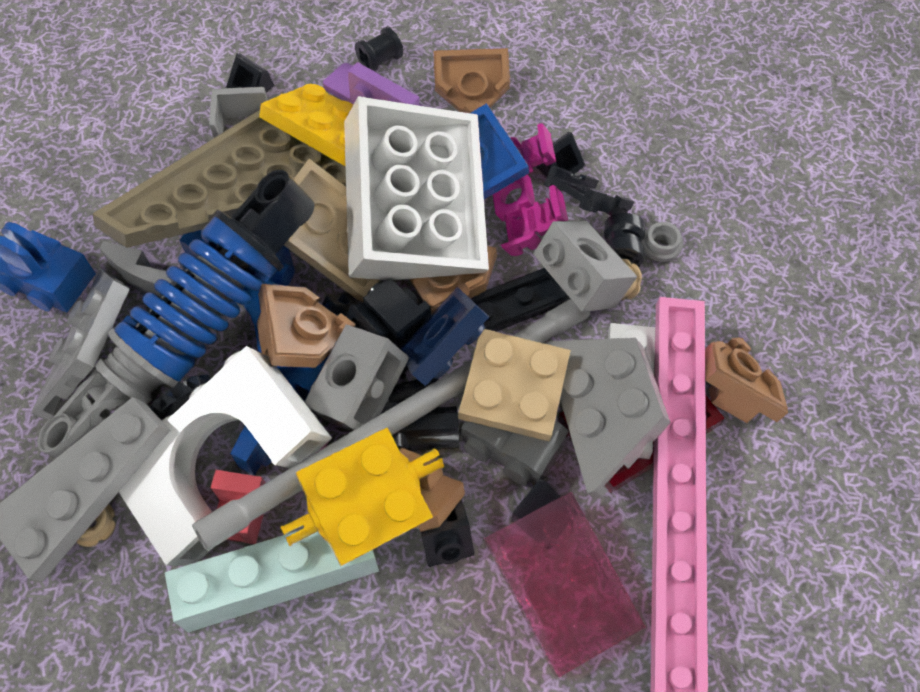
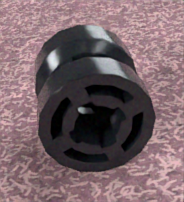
(624, 235)

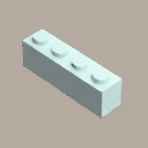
(257, 579)

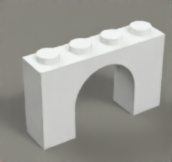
(165, 488)

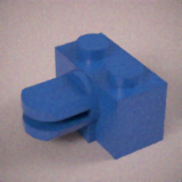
(41, 268)

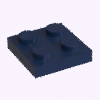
(442, 335)

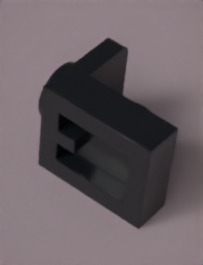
(449, 541)

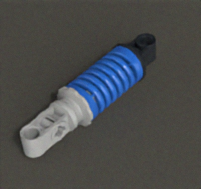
(167, 339)

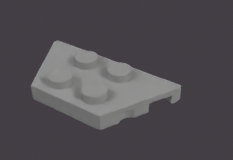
(80, 350)
(609, 406)

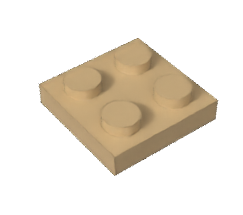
(514, 385)

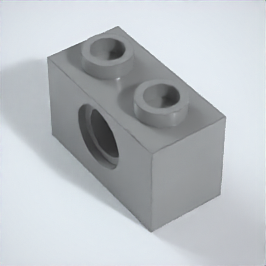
(584, 265)
(356, 379)

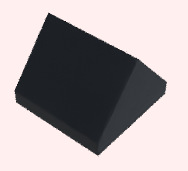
(248, 74)
(566, 155)

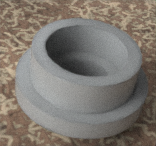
(668, 233)

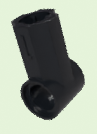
(434, 430)

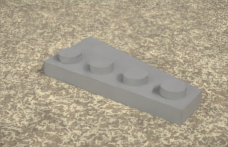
(68, 494)

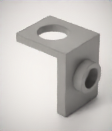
(232, 104)

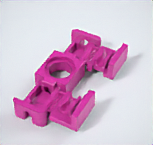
(531, 214)

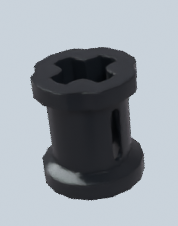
(379, 49)

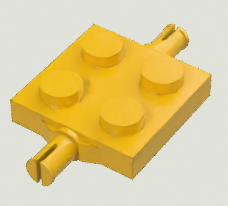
(363, 496)

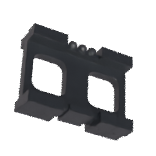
(583, 189)

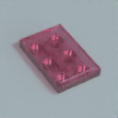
(564, 584)

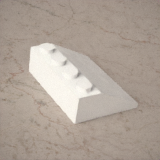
(413, 192)

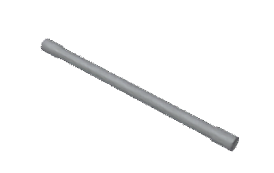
(241, 512)

